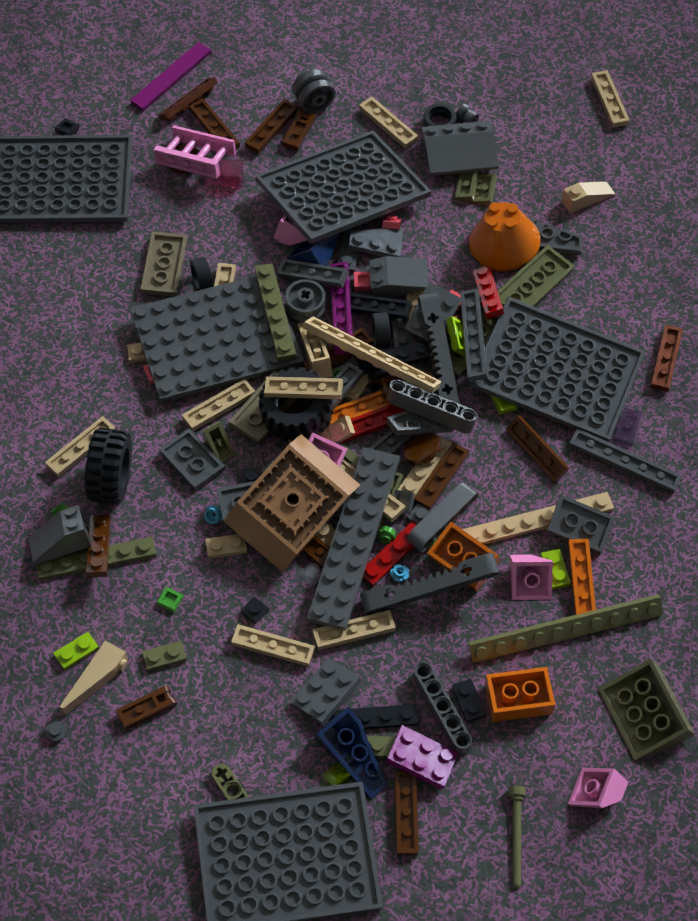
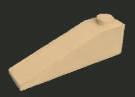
(316, 353)
(101, 670)

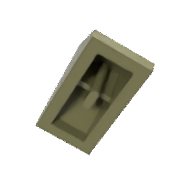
(217, 442)

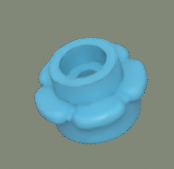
(208, 515)
(399, 577)

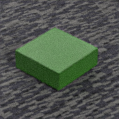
(170, 599)

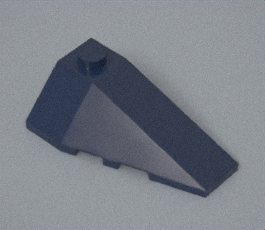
(315, 253)
(348, 746)

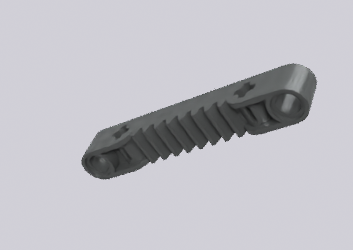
(429, 308)
(480, 568)

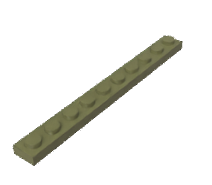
(565, 628)

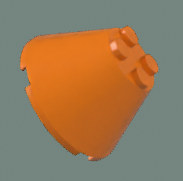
(504, 238)

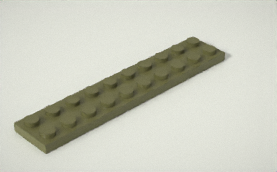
(528, 286)

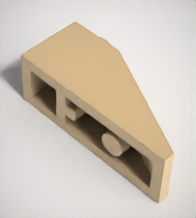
(585, 194)

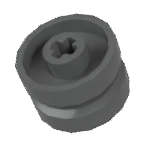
(313, 91)
(304, 301)

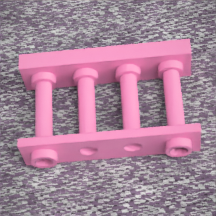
(194, 163)

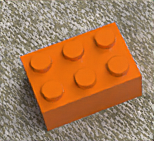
(456, 546)
(519, 694)

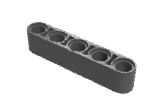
(431, 406)
(447, 511)
(439, 699)

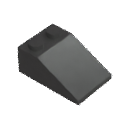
(398, 276)
(60, 536)

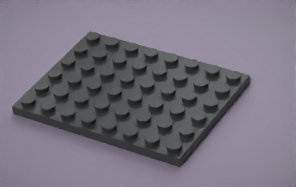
(65, 178)
(342, 186)
(208, 339)
(559, 369)
(288, 855)

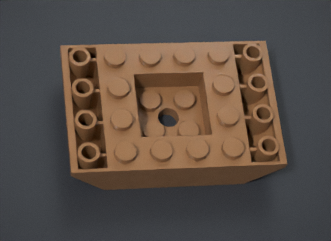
(283, 529)

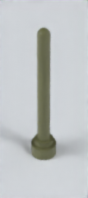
(517, 794)

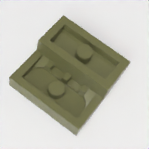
(476, 187)

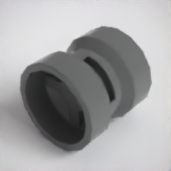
(465, 114)

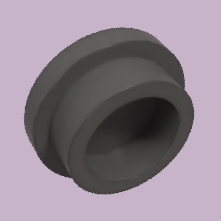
(55, 731)

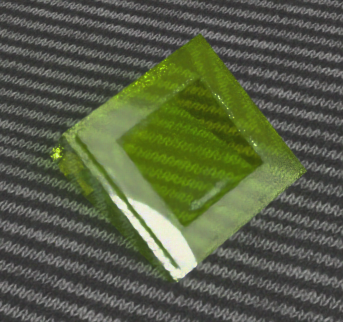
(336, 775)

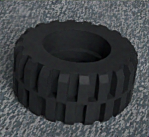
(293, 425)
(108, 466)

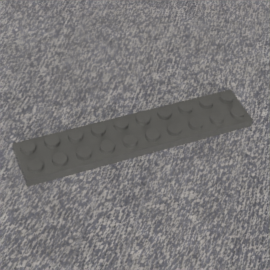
(353, 540)

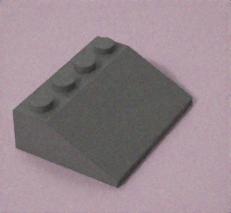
(459, 148)

